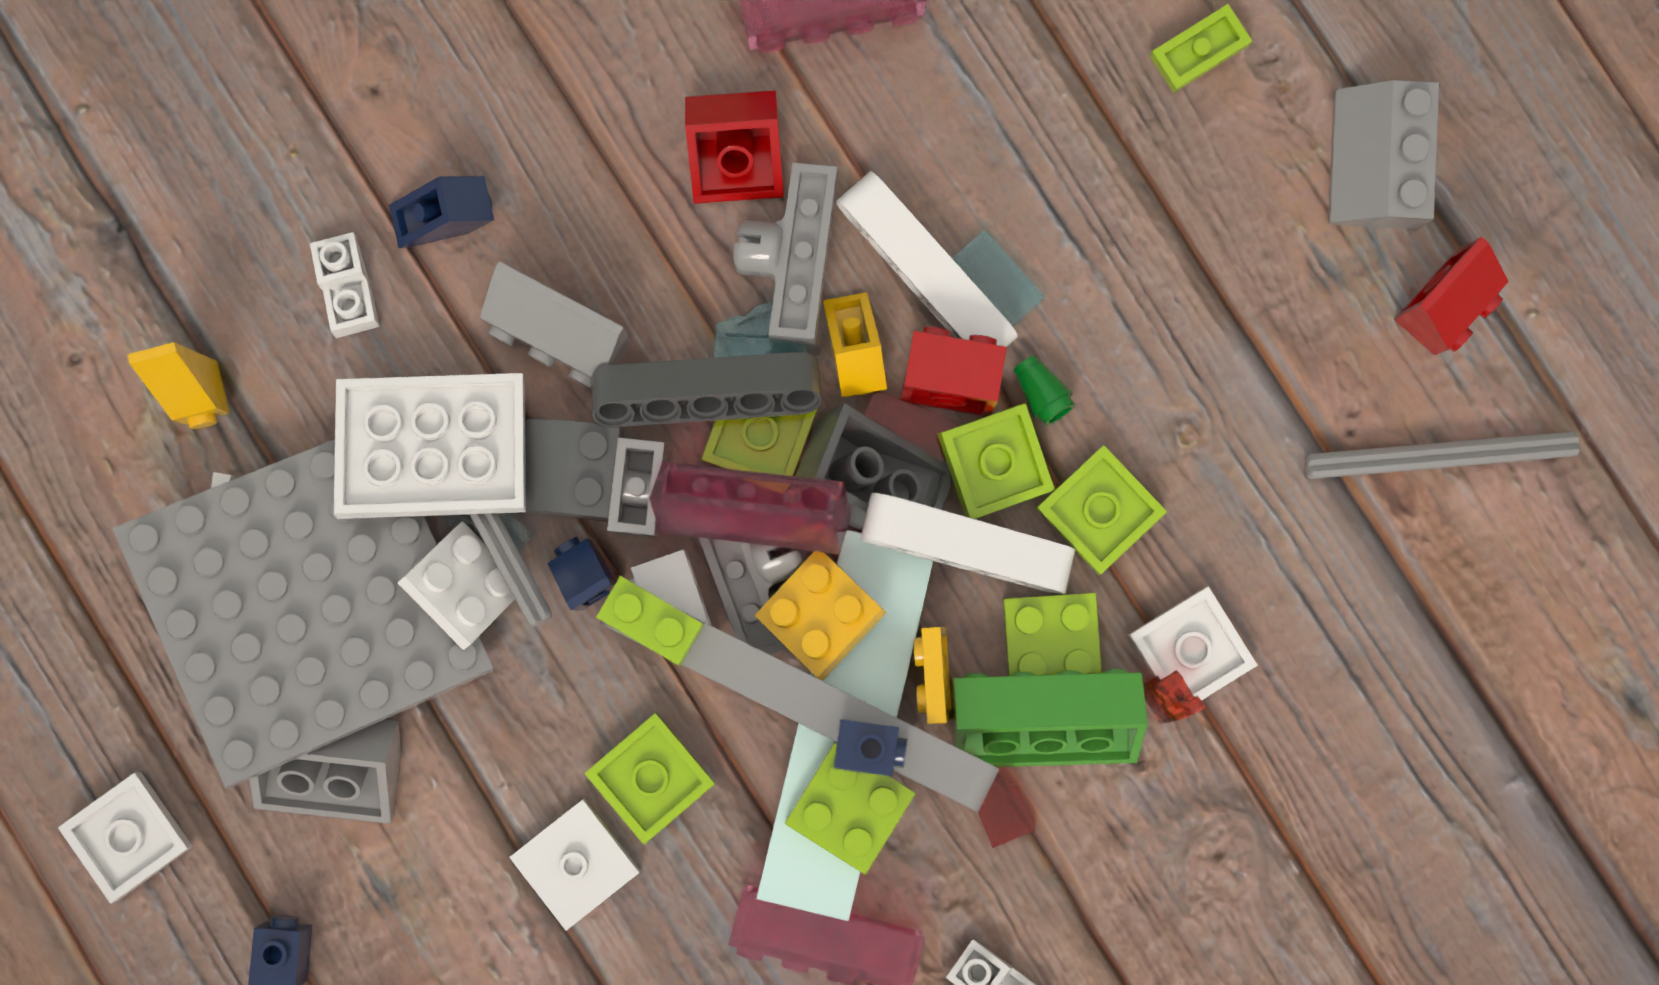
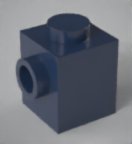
(869, 748)
(280, 952)

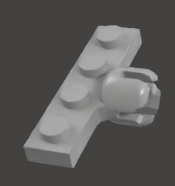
(793, 252)
(745, 583)

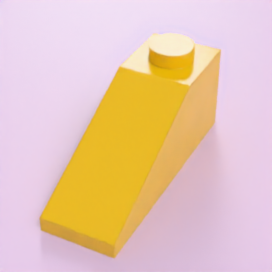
(182, 383)

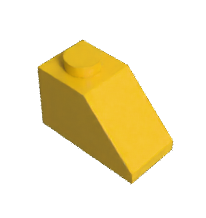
(855, 344)

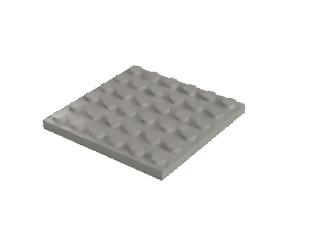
(289, 616)

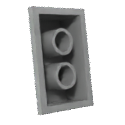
(1384, 155)
(551, 325)
(341, 780)

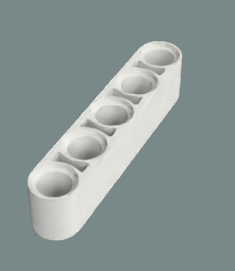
(922, 262)
(967, 543)

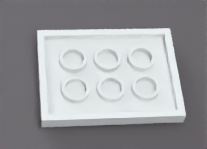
(430, 446)

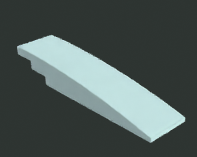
(874, 671)

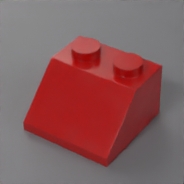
(733, 146)
(1454, 298)
(953, 372)

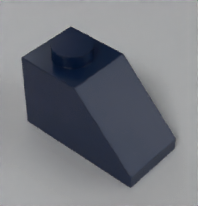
(441, 210)
(581, 573)

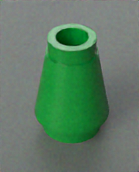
(1044, 391)

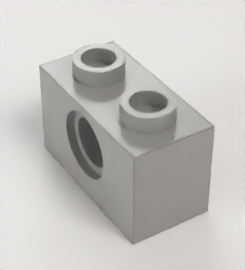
(633, 480)

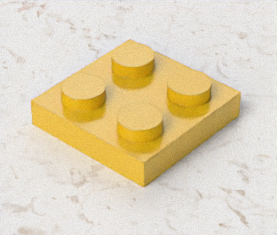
(820, 614)
(935, 694)

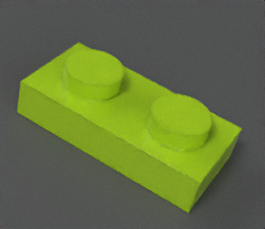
(1200, 48)
(650, 621)

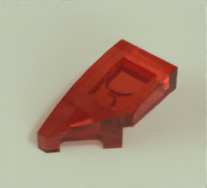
(1170, 697)
(1004, 814)

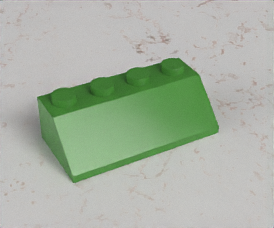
(1050, 718)

